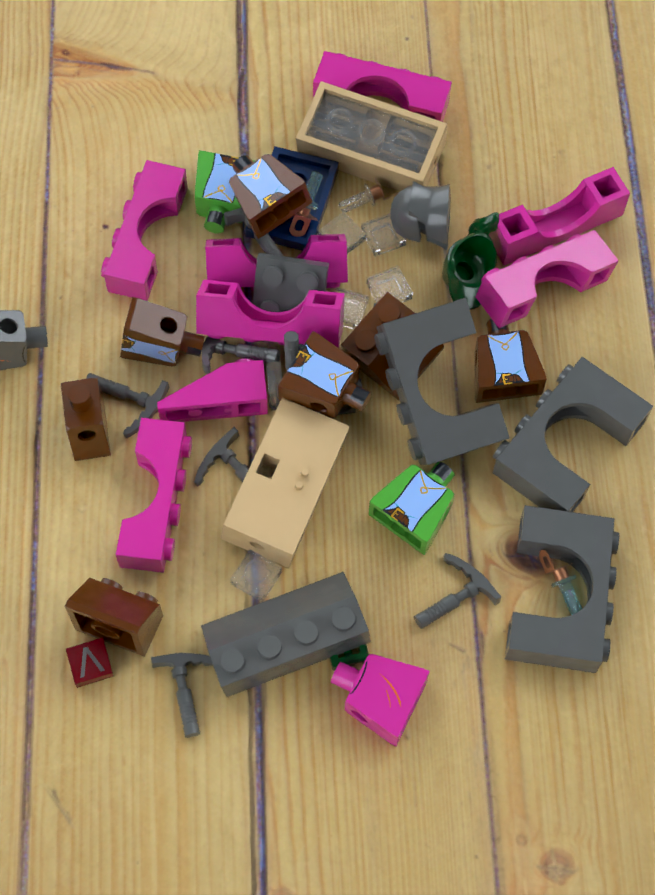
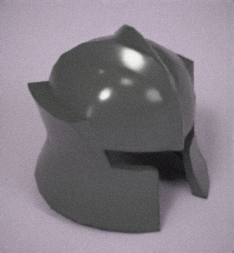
(422, 211)

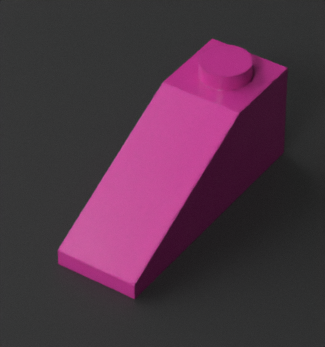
(227, 392)

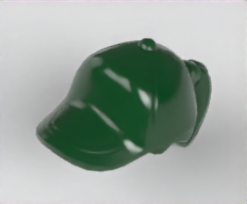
(470, 260)

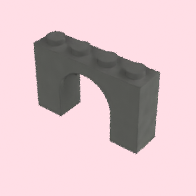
(581, 394)
(432, 433)
(573, 640)

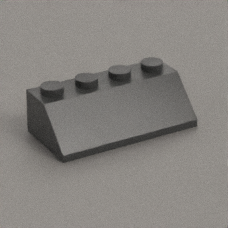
(285, 634)

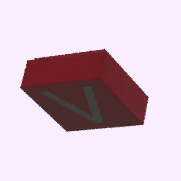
(89, 662)

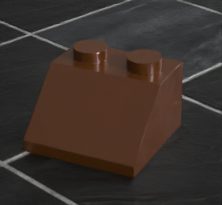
(362, 346)
(115, 614)

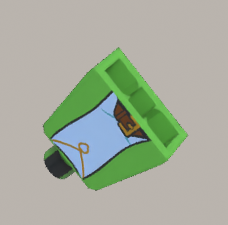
(213, 189)
(415, 504)

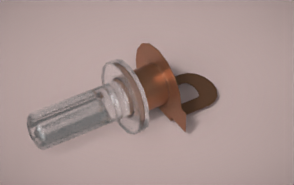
(369, 195)

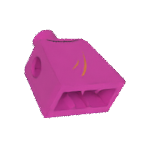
(382, 693)

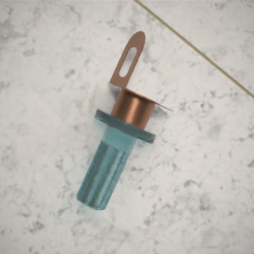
(304, 213)
(564, 582)

